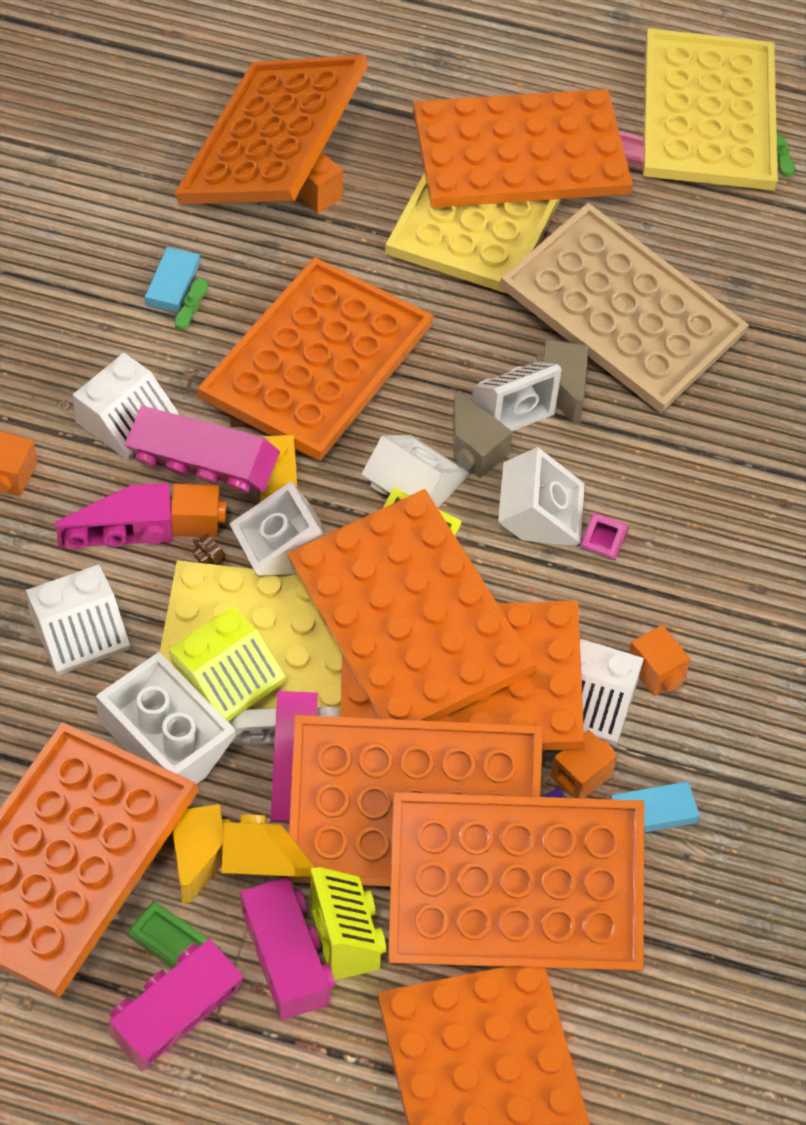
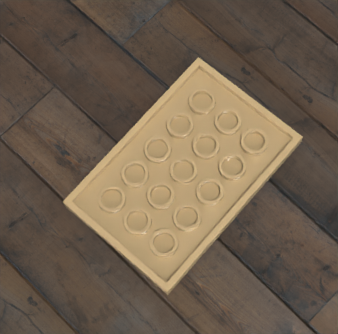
(626, 304)

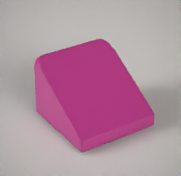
(604, 536)

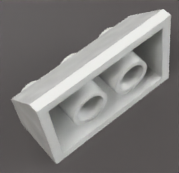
(165, 719)

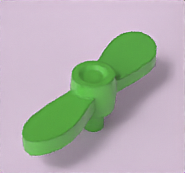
(786, 165)
(191, 303)

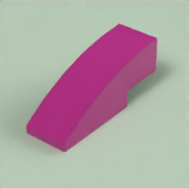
(288, 705)

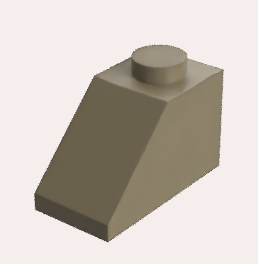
(573, 362)
(477, 436)

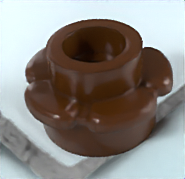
(207, 550)

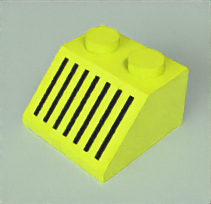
(228, 663)
(345, 923)

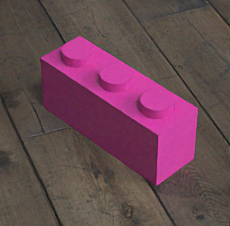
(286, 947)
(173, 1003)

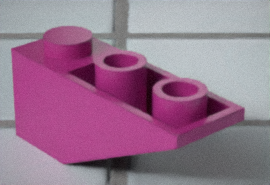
(125, 517)

